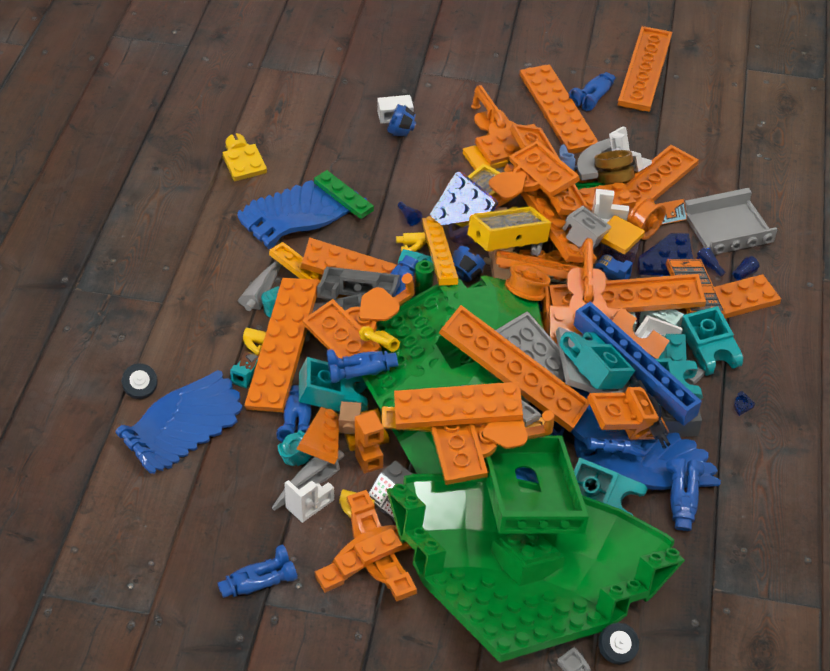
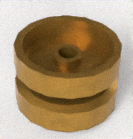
(614, 166)

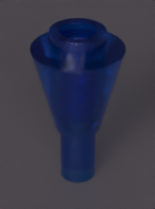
(411, 215)
(710, 260)

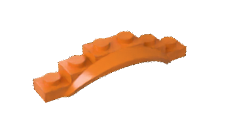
(359, 554)
(388, 568)

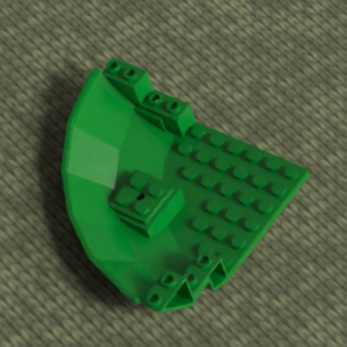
(432, 360)
(527, 588)

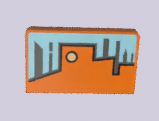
(674, 211)

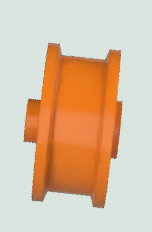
(647, 216)
(527, 282)

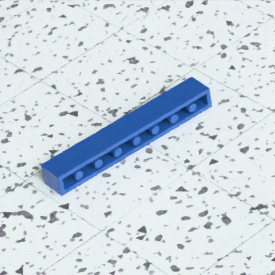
(657, 380)

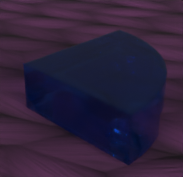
(743, 403)

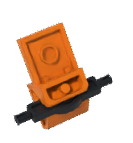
(630, 411)

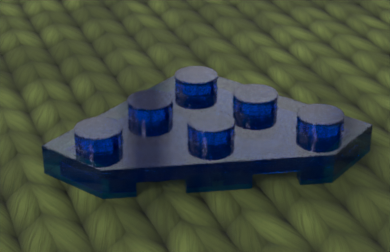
(461, 200)
(671, 247)

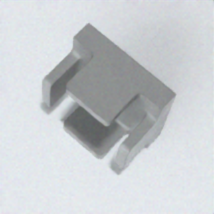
(584, 226)

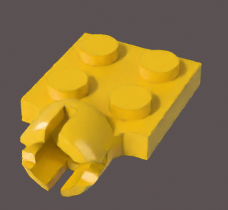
(243, 159)

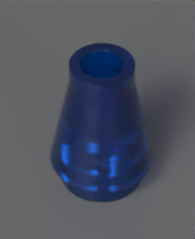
(747, 267)

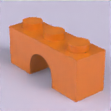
(652, 344)
(367, 436)

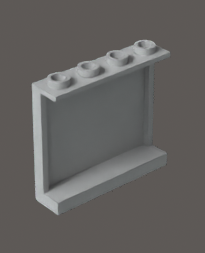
(728, 222)

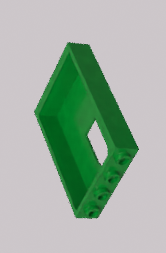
(555, 508)

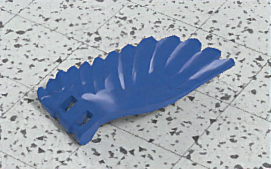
(290, 212)
(182, 421)
(594, 437)
(652, 468)

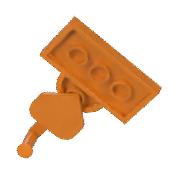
(499, 141)
(534, 170)
(586, 286)
(340, 328)
(463, 448)

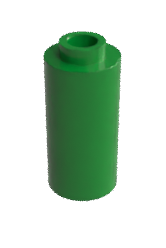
(423, 276)

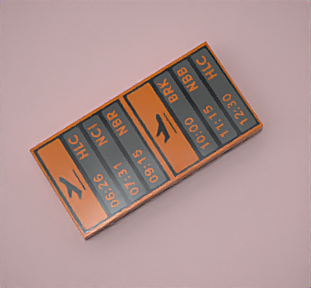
(696, 266)

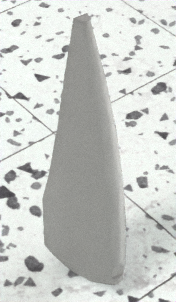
(252, 295)
(316, 471)

